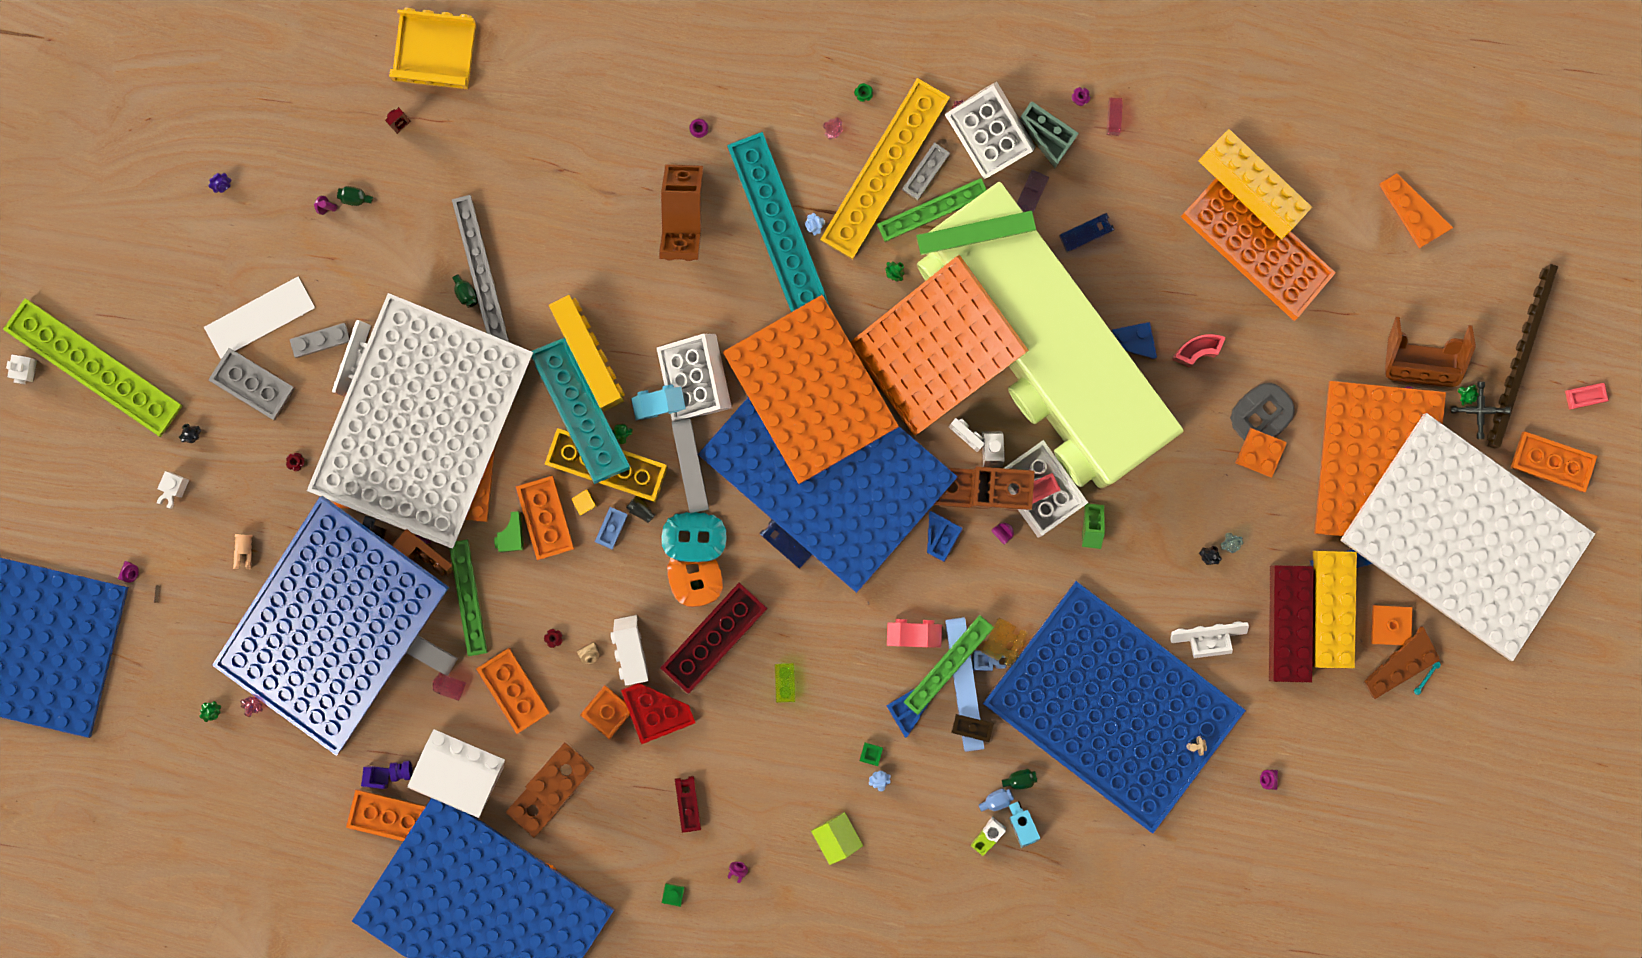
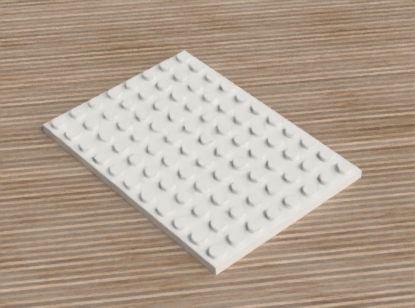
(420, 421)
(1468, 537)

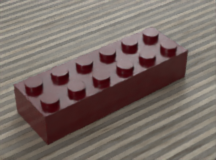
(1291, 623)
(713, 638)

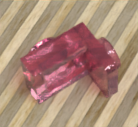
(448, 686)

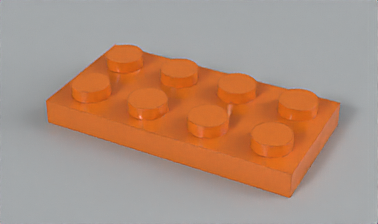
(1553, 462)
(545, 518)
(513, 690)
(383, 815)

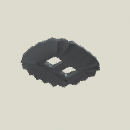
(1253, 403)

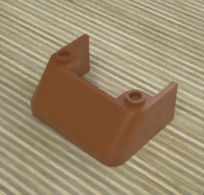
(1428, 364)

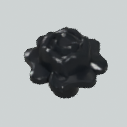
(189, 433)
(1210, 555)

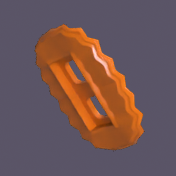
(680, 582)

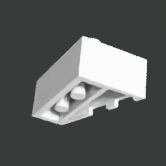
(629, 650)

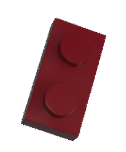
(397, 120)

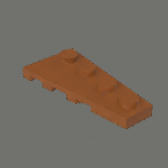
(1410, 660)

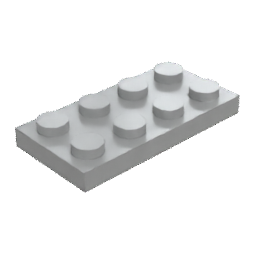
(251, 384)

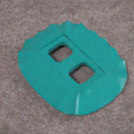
(693, 550)

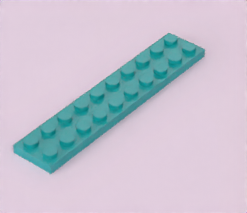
(776, 221)

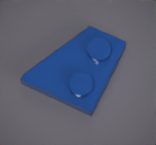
(1137, 339)
(941, 536)
(903, 714)

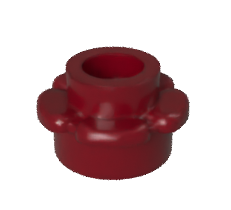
(300, 461)
(548, 638)

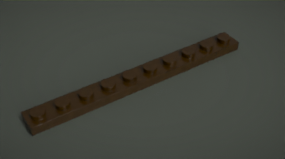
(1524, 349)

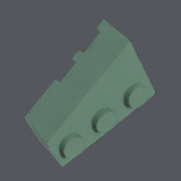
(1048, 132)

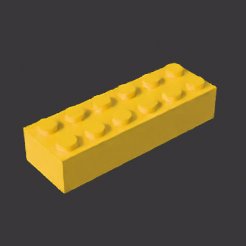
(1255, 184)
(585, 350)
(642, 479)
(1334, 609)

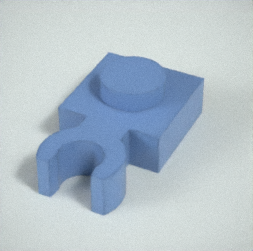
(983, 662)

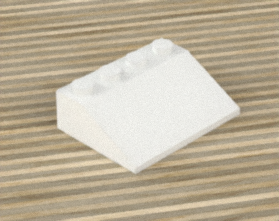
(990, 130)
(699, 371)
(1056, 507)
(456, 773)

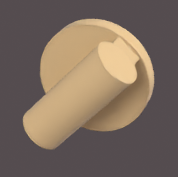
(588, 654)
(1200, 746)

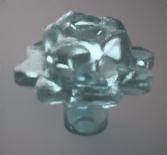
(1232, 543)

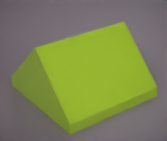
(837, 838)

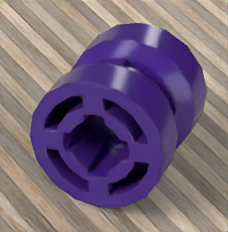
(400, 771)

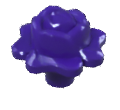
(219, 182)

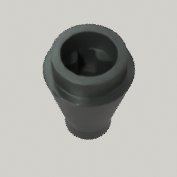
(640, 509)

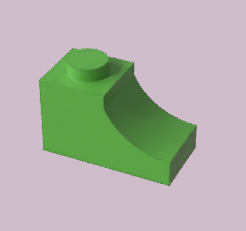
(1093, 526)
(512, 536)

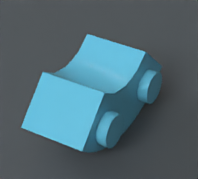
(650, 405)

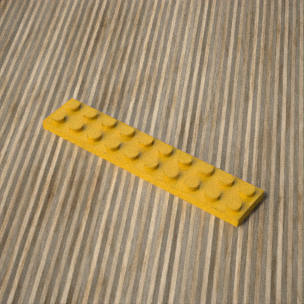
(884, 168)

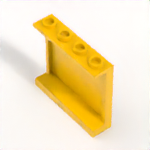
(433, 49)

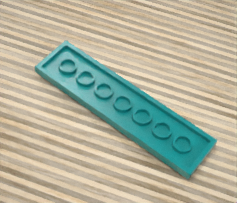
(579, 411)

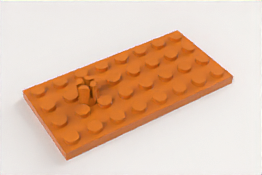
(1279, 268)

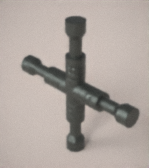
(1480, 410)

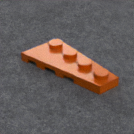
(1416, 214)

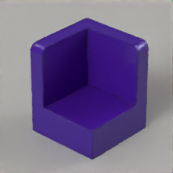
(375, 777)

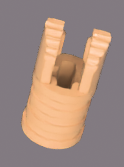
(243, 546)

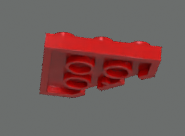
(655, 712)

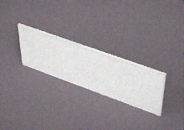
(259, 317)

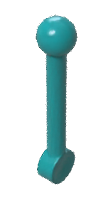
(1417, 691)

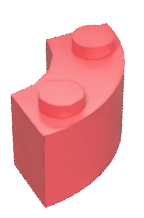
(1200, 346)
(913, 634)

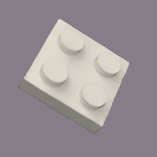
(974, 439)

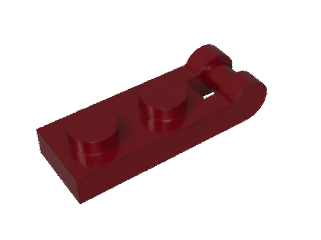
(688, 805)

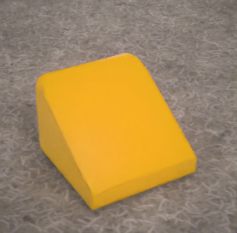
(584, 502)

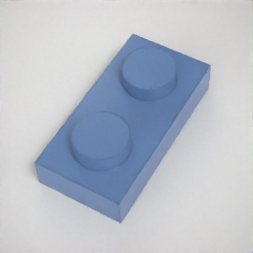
(611, 528)

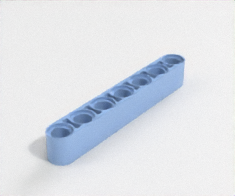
(964, 683)

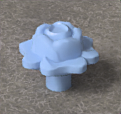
(814, 224)
(879, 780)

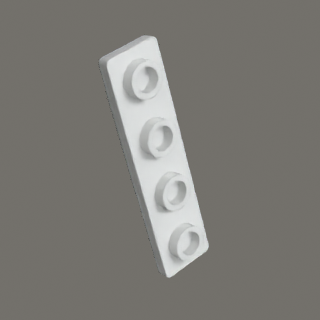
(351, 358)
(1210, 640)

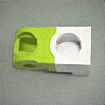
(988, 836)

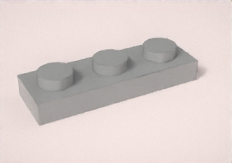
(926, 171)
(320, 340)

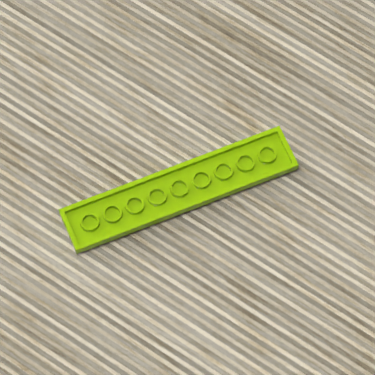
(92, 367)

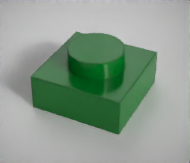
(871, 754)
(673, 894)

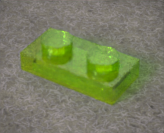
(785, 682)

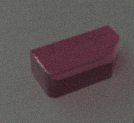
(1114, 116)

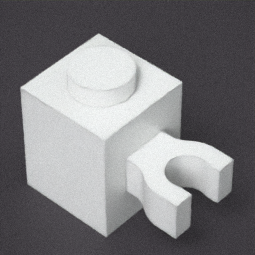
(21, 369)
(172, 486)

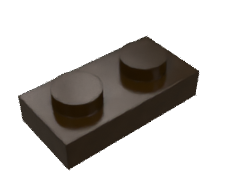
(972, 728)

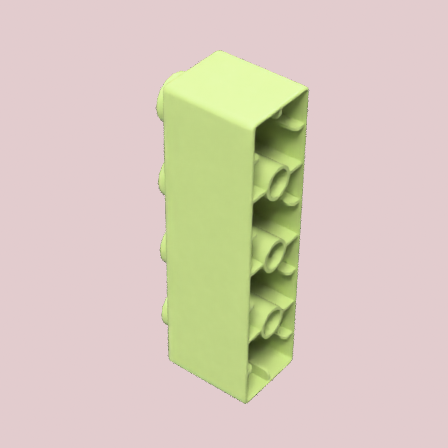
(1073, 363)

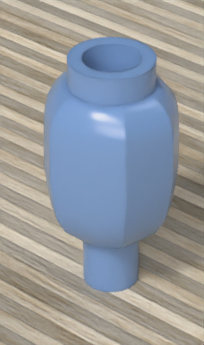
(997, 800)

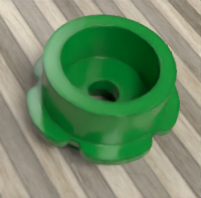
(863, 97)

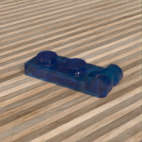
(1086, 233)
(786, 544)

